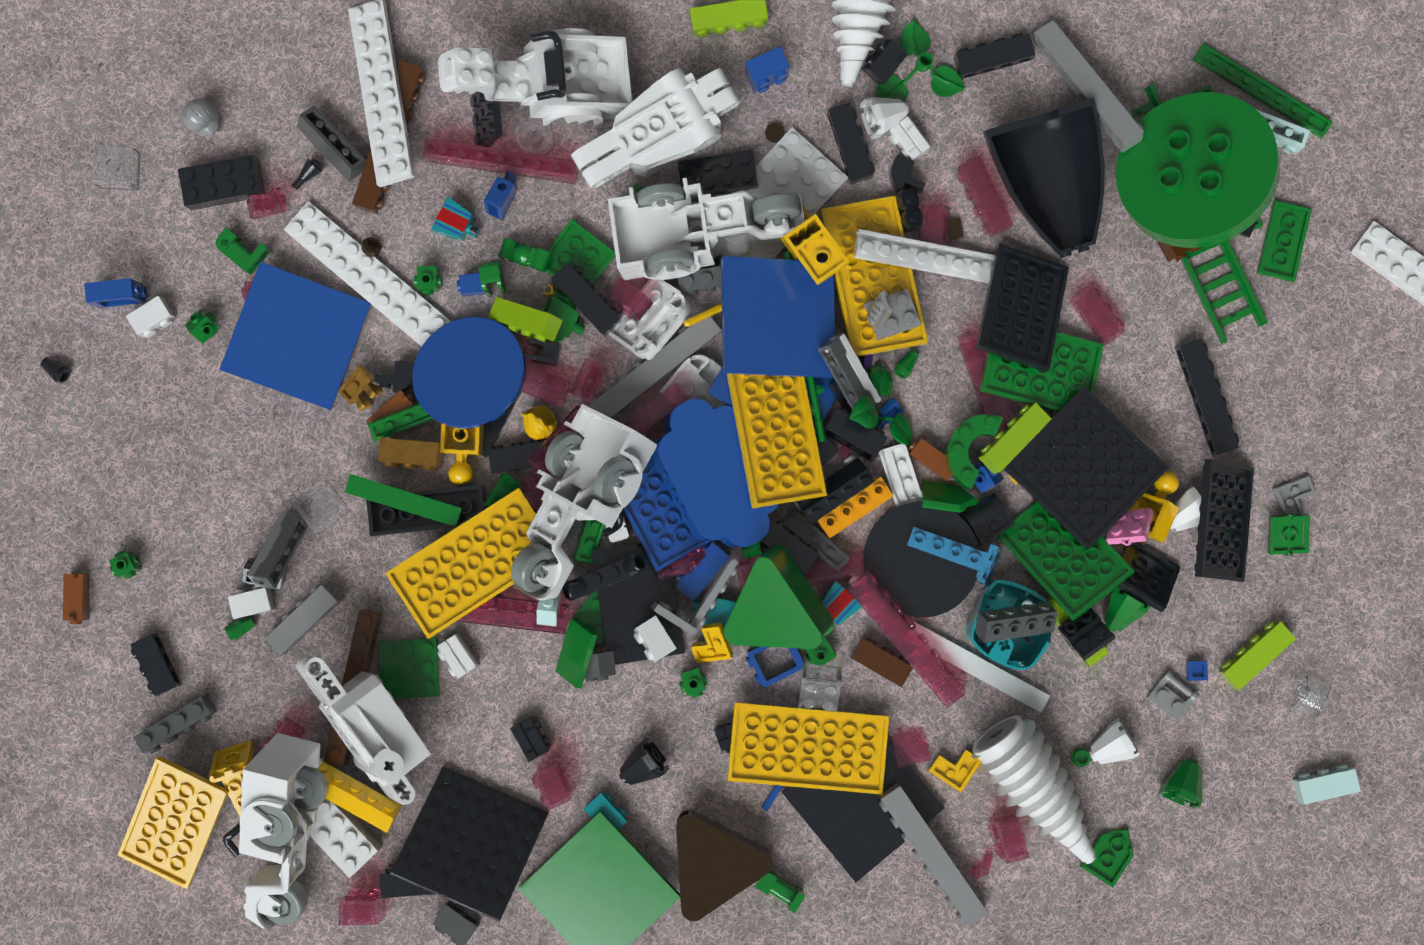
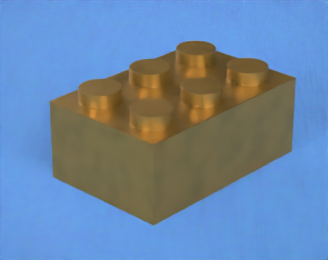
(410, 454)

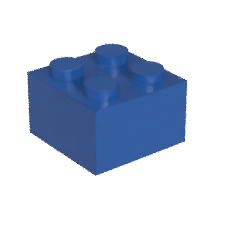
(767, 70)

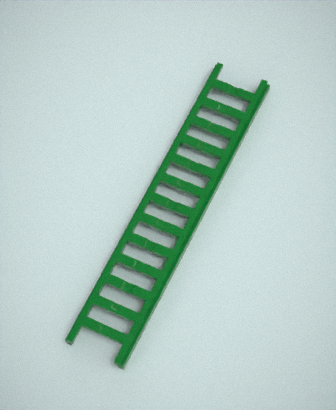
(1228, 257)

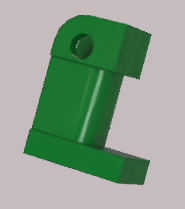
(238, 253)
(492, 273)
(782, 890)

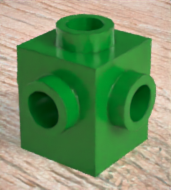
(425, 273)
(202, 325)
(131, 564)
(687, 677)

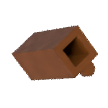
(398, 402)
(929, 458)
(76, 597)

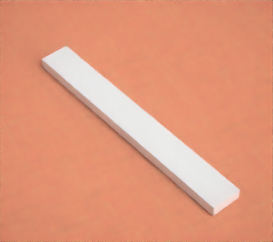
(985, 671)

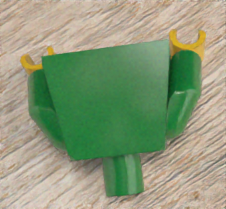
(564, 309)

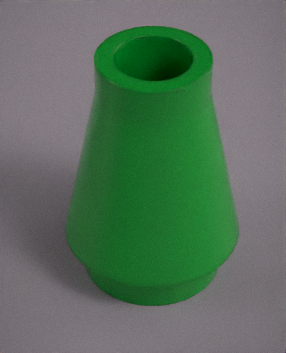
(904, 367)
(239, 628)

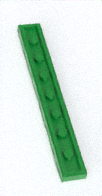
(1262, 90)

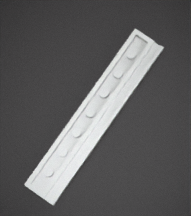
(923, 256)
(900, 475)

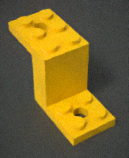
(808, 241)

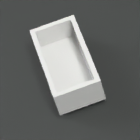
(343, 837)

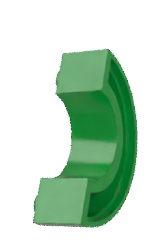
(958, 446)

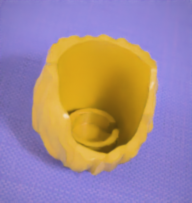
(539, 422)

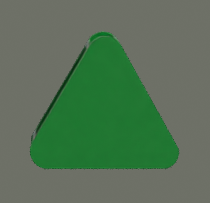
(778, 607)

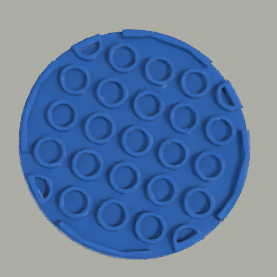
(469, 372)

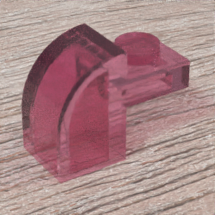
(266, 204)
(531, 492)

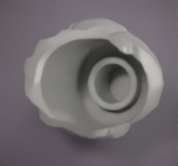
(200, 117)

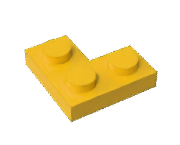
(715, 646)
(958, 774)

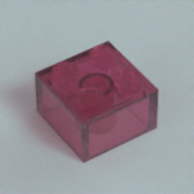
(552, 785)
(1009, 838)
(362, 908)

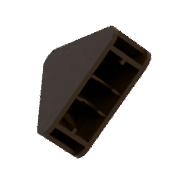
(714, 864)

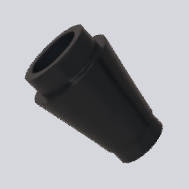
(55, 370)

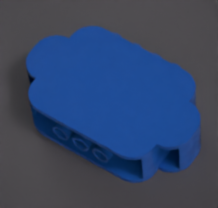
(707, 475)

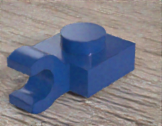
(889, 409)

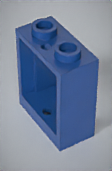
(115, 293)
(759, 675)

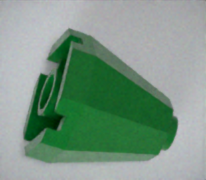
(1123, 610)
(1184, 784)

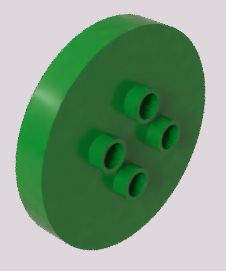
(1199, 170)

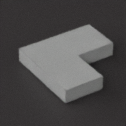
(1290, 493)

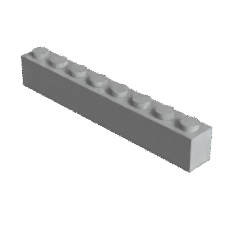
(1087, 84)
(652, 371)
(932, 853)

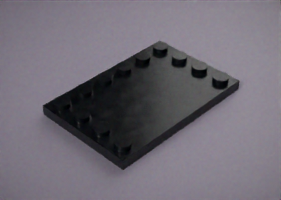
(1022, 307)
(1224, 521)
(629, 604)

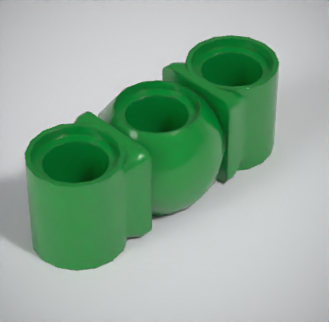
(524, 254)

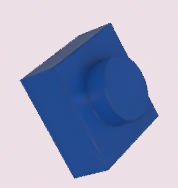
(1196, 670)

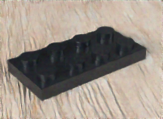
(721, 172)

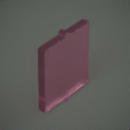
(910, 748)

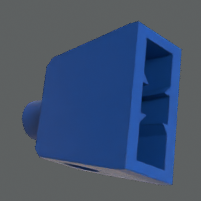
(500, 196)

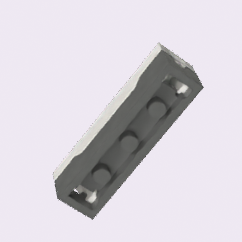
(847, 370)

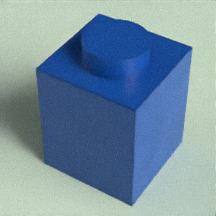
(470, 285)

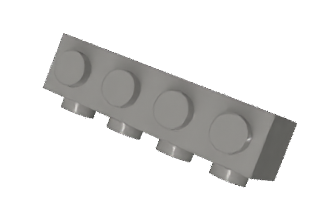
(302, 619)

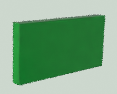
(1284, 241)

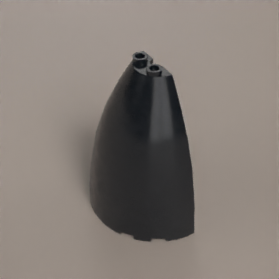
(1054, 173)

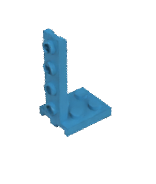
(956, 552)

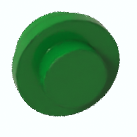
(1080, 757)

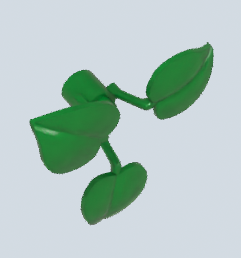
(917, 42)
(866, 413)

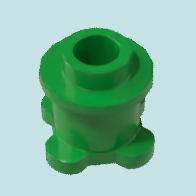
(751, 551)

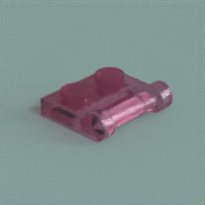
(683, 565)

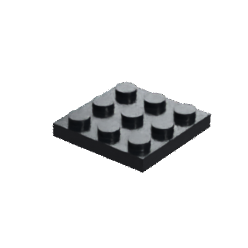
(486, 120)
(1152, 576)

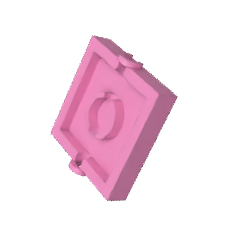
(1131, 526)

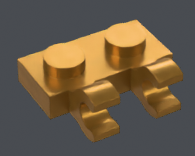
(356, 385)

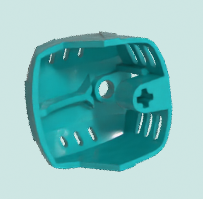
(1014, 652)

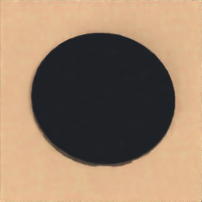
(916, 579)

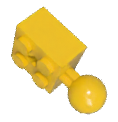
(472, 444)
(1163, 510)

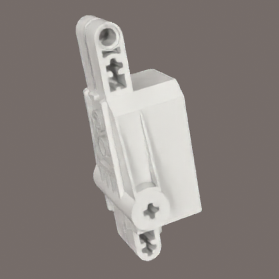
(659, 127)
(369, 726)

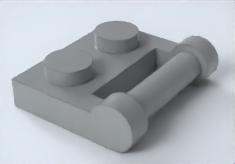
(1169, 700)

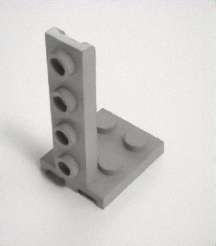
(891, 314)
(707, 603)

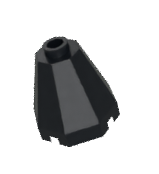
(643, 764)

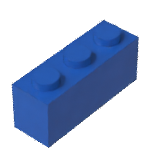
(694, 583)

